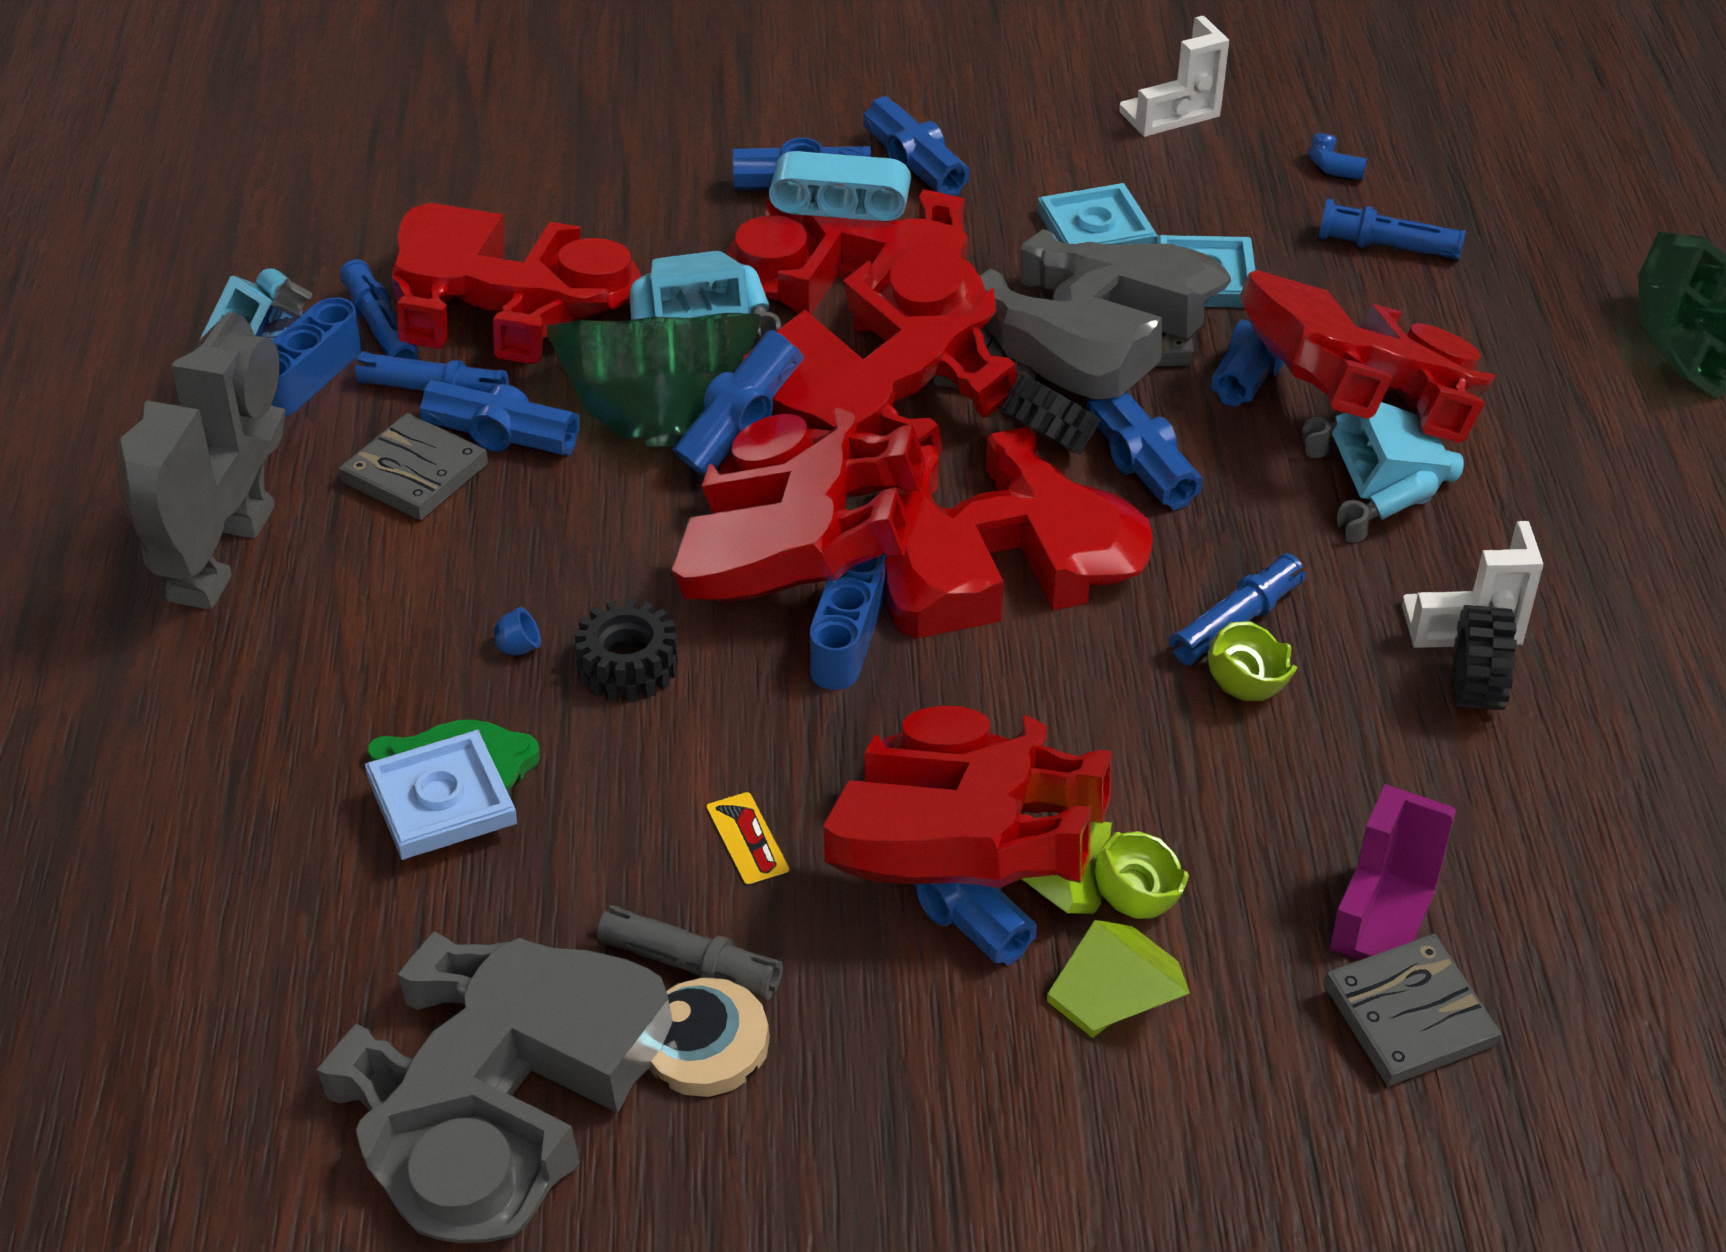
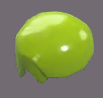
(1249, 662)
(1139, 875)

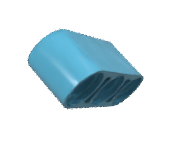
(862, 182)

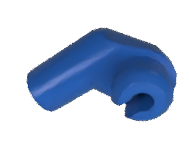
(1334, 163)

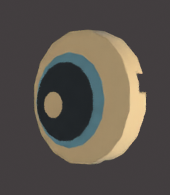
(713, 1037)

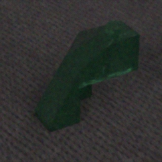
(1686, 307)
(653, 371)

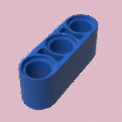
(315, 351)
(846, 624)

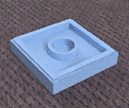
(440, 794)

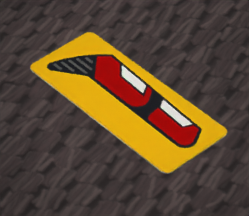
(747, 838)

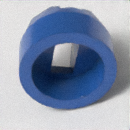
(517, 633)

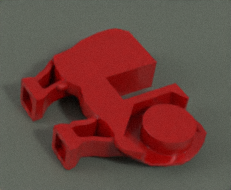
(806, 253)
(461, 255)
(931, 318)
(1361, 363)
(784, 511)
(1064, 528)
(951, 799)

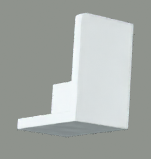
(1194, 94)
(1502, 581)

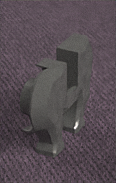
(1105, 309)
(202, 463)
(444, 1125)

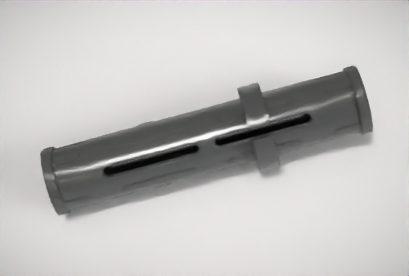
(689, 951)

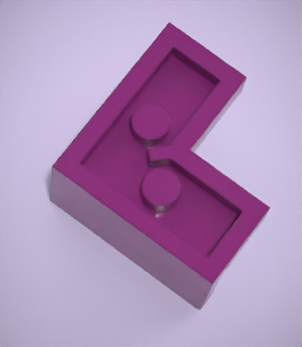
(1394, 874)

